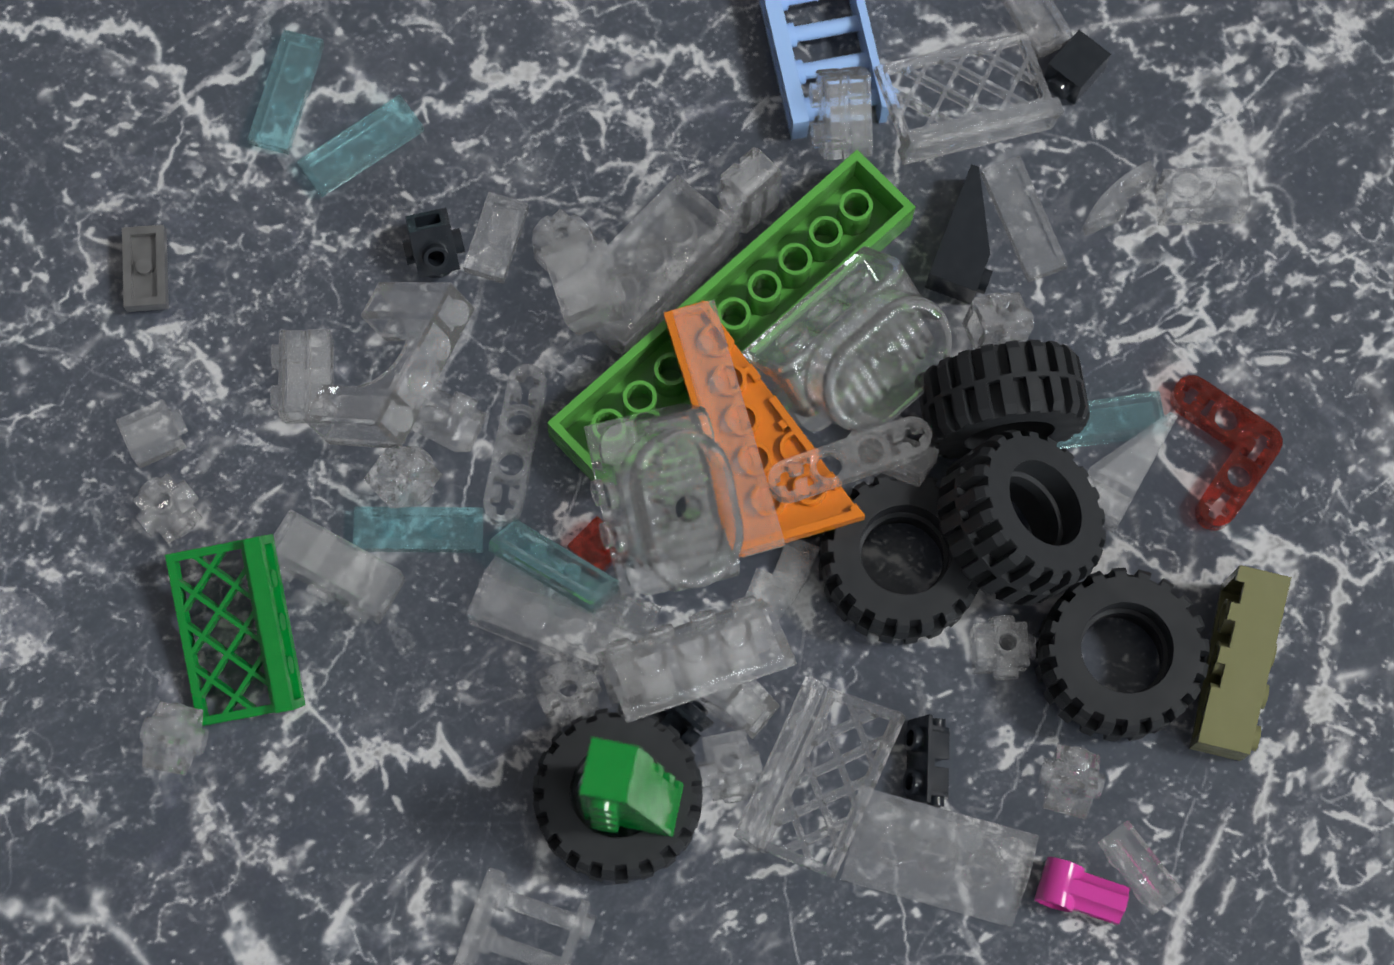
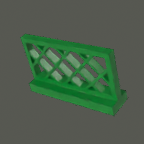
(271, 622)

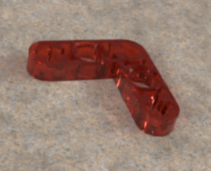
(1237, 439)

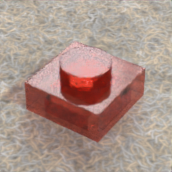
(590, 546)

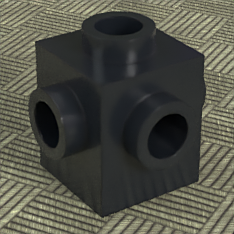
(433, 244)

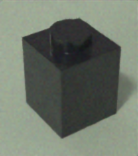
(1076, 67)

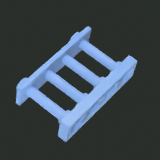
(793, 72)

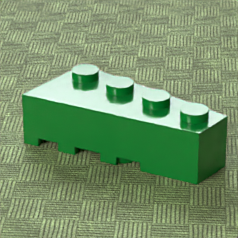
(628, 790)

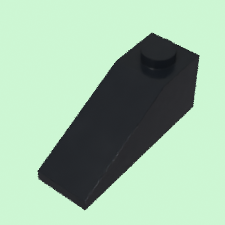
(964, 249)

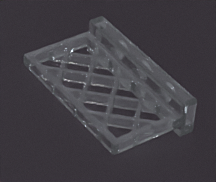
(970, 130)
(785, 770)

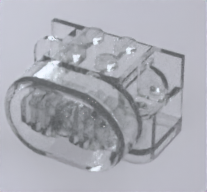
(853, 346)
(640, 474)

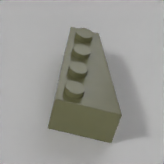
(1239, 662)

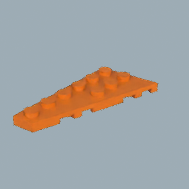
(776, 440)

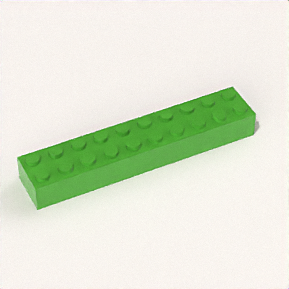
(751, 293)

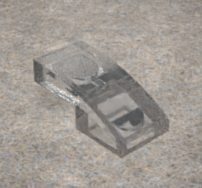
(1114, 202)

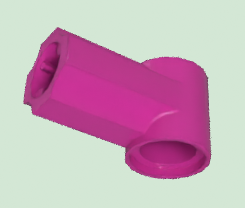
(1070, 888)

